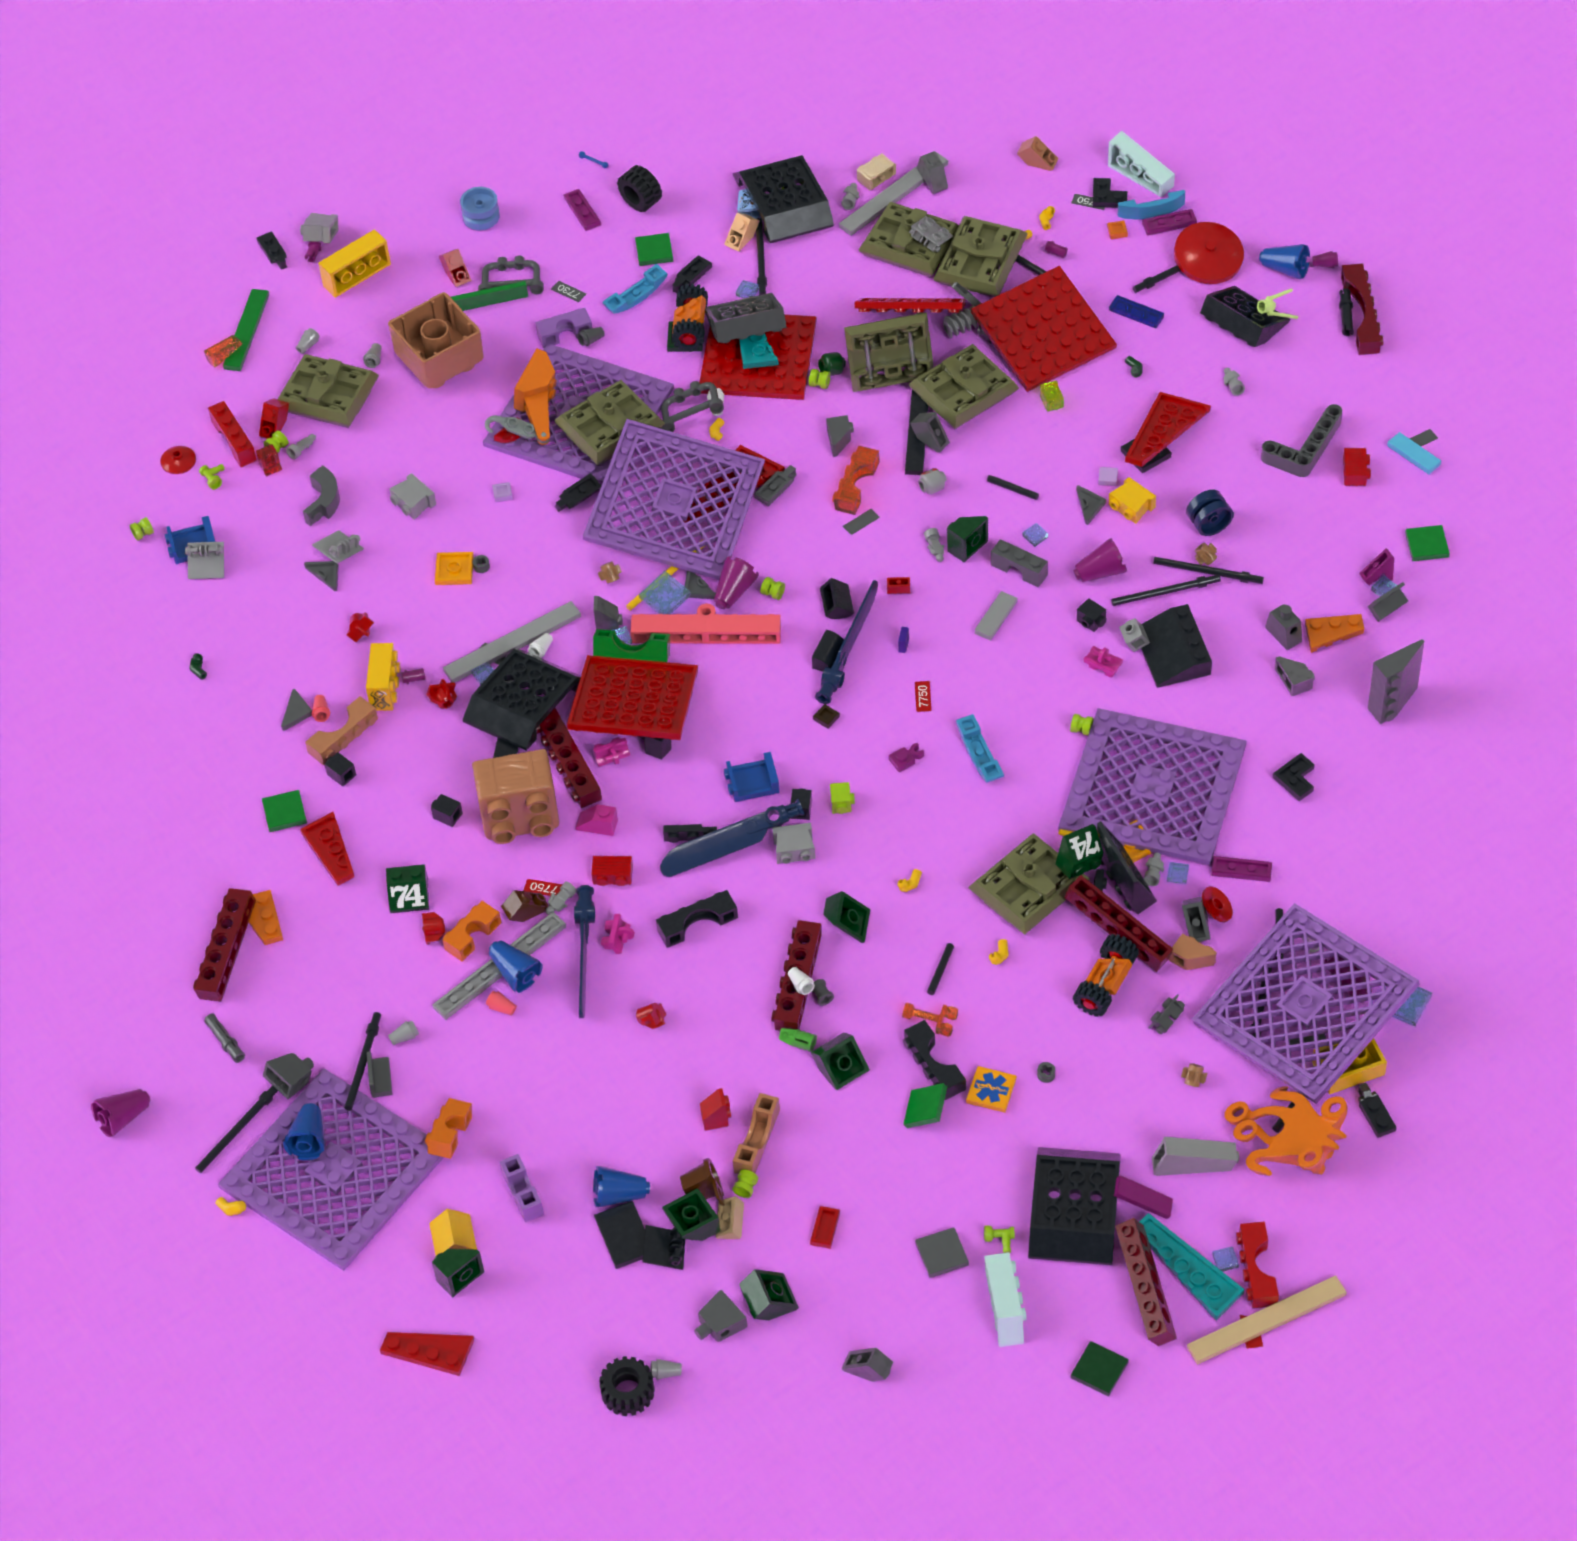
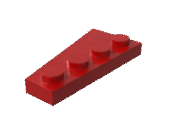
(329, 847)
(434, 1351)

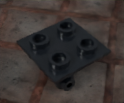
(663, 1247)

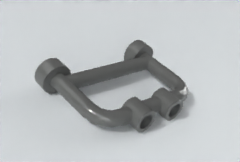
(519, 263)
(715, 404)

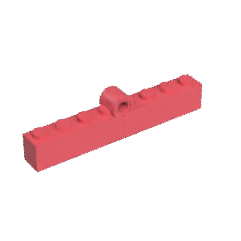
(708, 627)

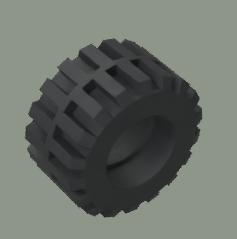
(639, 188)
(627, 1401)

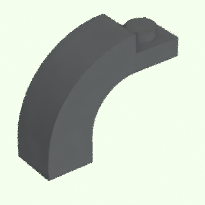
(328, 502)

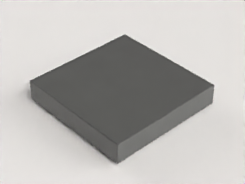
(942, 1252)

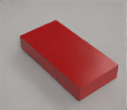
(825, 1227)

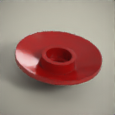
(178, 459)
(1217, 904)

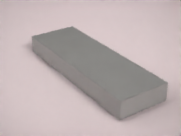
(996, 615)

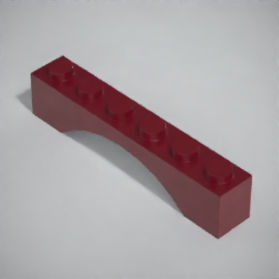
(1367, 337)

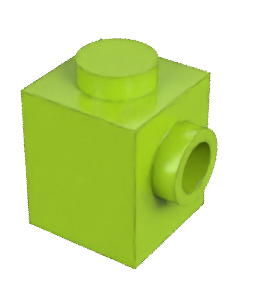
(841, 797)

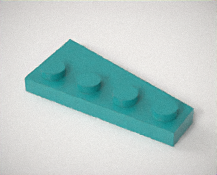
(757, 352)

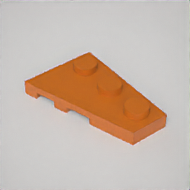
(1327, 630)
(265, 918)

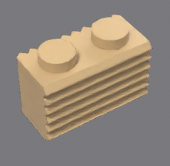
(876, 171)

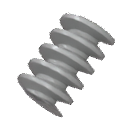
(958, 322)

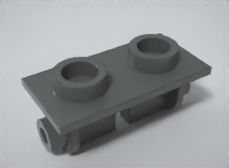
(1161, 1019)

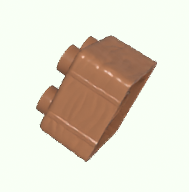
(436, 340)
(516, 796)

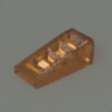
(219, 352)

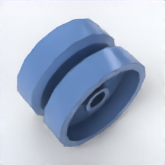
(480, 208)

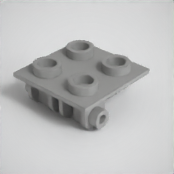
(932, 231)
(339, 546)
(205, 560)

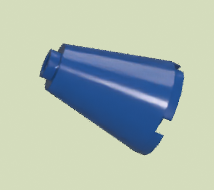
(1287, 259)
(515, 965)
(306, 1134)
(617, 1186)

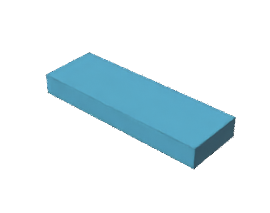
(1414, 453)

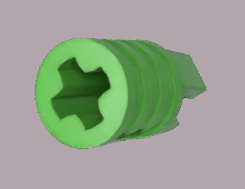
(798, 1038)

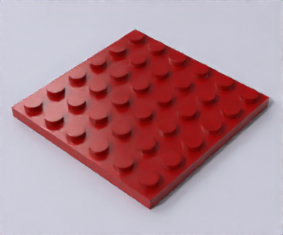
(935, 305)
(1043, 328)
(787, 380)
(633, 697)

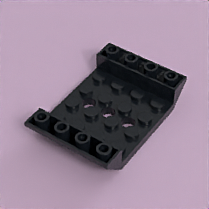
(787, 210)
(516, 713)
(1068, 1227)

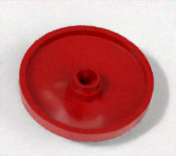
(1208, 252)

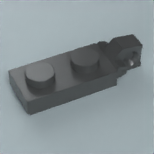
(775, 486)

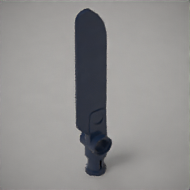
(834, 677)
(726, 840)
(584, 914)

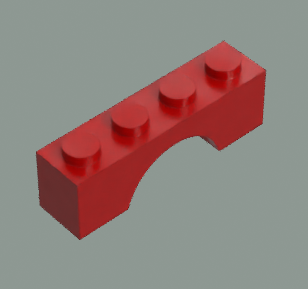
(238, 441)
(1262, 1287)

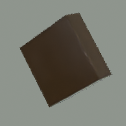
(826, 716)

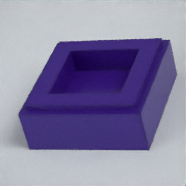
(903, 639)

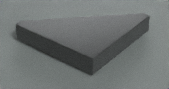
(966, 294)
(1090, 503)
(325, 571)
(698, 587)
(296, 711)

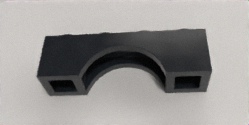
(716, 908)
(920, 1041)

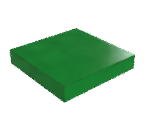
(654, 249)
(1427, 543)
(284, 810)
(925, 1105)

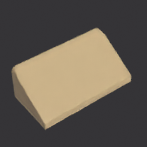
(730, 1218)

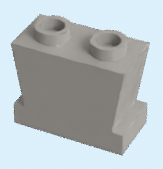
(320, 227)
(412, 496)
(793, 843)

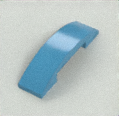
(1131, 210)
(638, 292)
(978, 749)

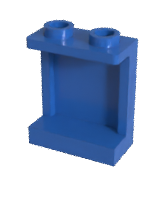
(180, 538)
(752, 779)

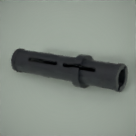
(1346, 311)

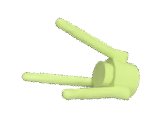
(1268, 305)

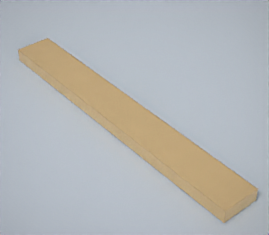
(1266, 1320)

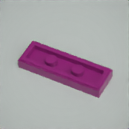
(582, 209)
(1169, 222)
(1241, 868)
(1143, 1197)

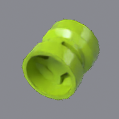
(819, 378)
(278, 440)
(141, 528)
(772, 588)
(1081, 724)
(745, 1183)

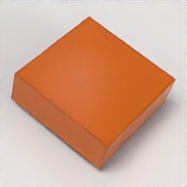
(1117, 229)

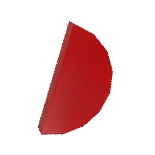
(504, 436)

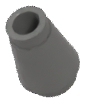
(589, 336)

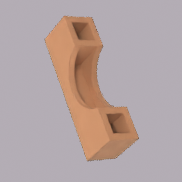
(327, 744)
(762, 1123)

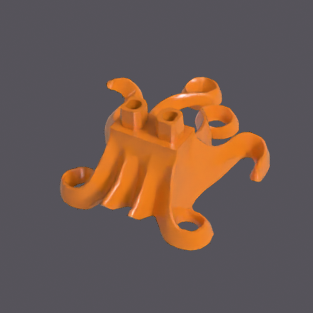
(1304, 1139)

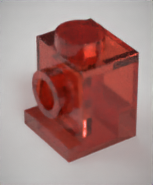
(269, 460)

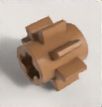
(1205, 553)
(609, 572)
(1194, 1075)

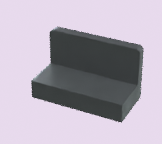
(1388, 602)
(379, 1076)

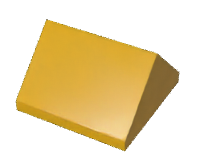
(452, 1231)

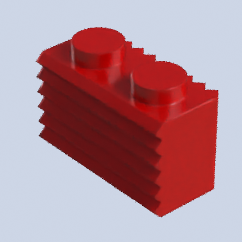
(1355, 466)
(612, 870)

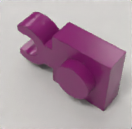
(905, 758)

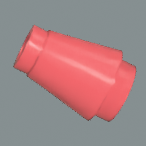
(320, 709)
(500, 1003)

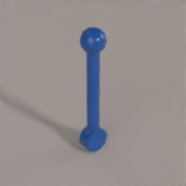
(582, 155)

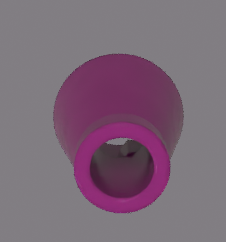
(1326, 259)

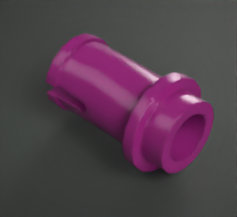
(314, 247)
(1056, 249)
(414, 675)

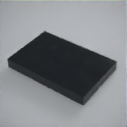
(622, 1233)

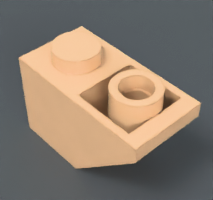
(741, 231)

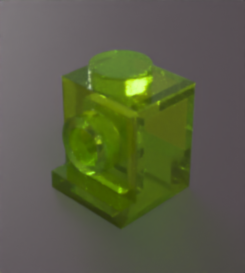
(1051, 396)

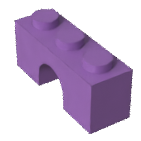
(574, 321)
(521, 1188)

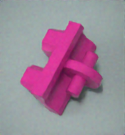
(1103, 660)
(611, 752)
(619, 934)

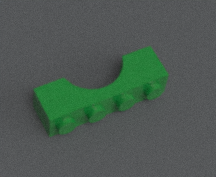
(608, 644)

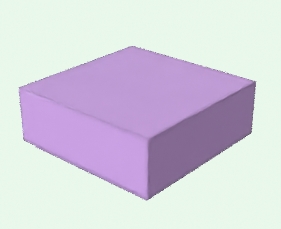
(1108, 476)
(502, 492)

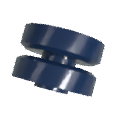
(1209, 512)

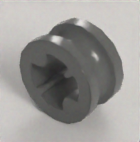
(480, 559)
(1049, 1068)

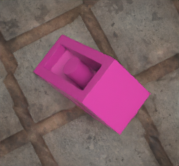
(598, 820)

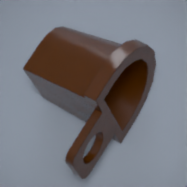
(705, 1179)

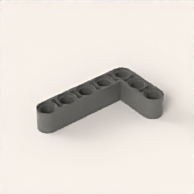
(1303, 461)

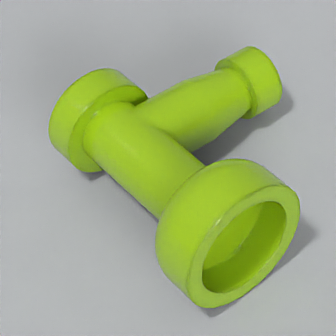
(214, 481)
(1006, 1234)

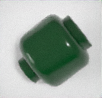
(832, 362)

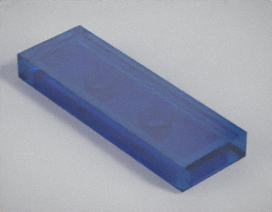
(1136, 311)

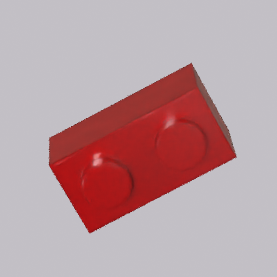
(898, 585)

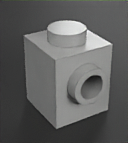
(1134, 634)

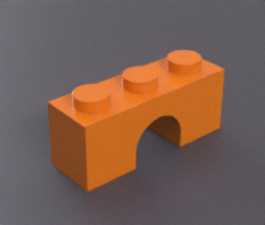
(481, 918)
(444, 1135)

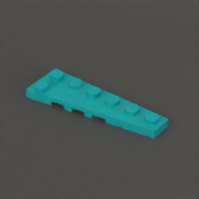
(1202, 1278)

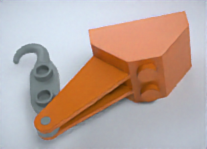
(531, 396)

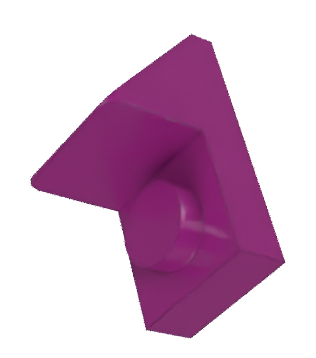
(1381, 564)

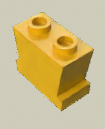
(1132, 500)

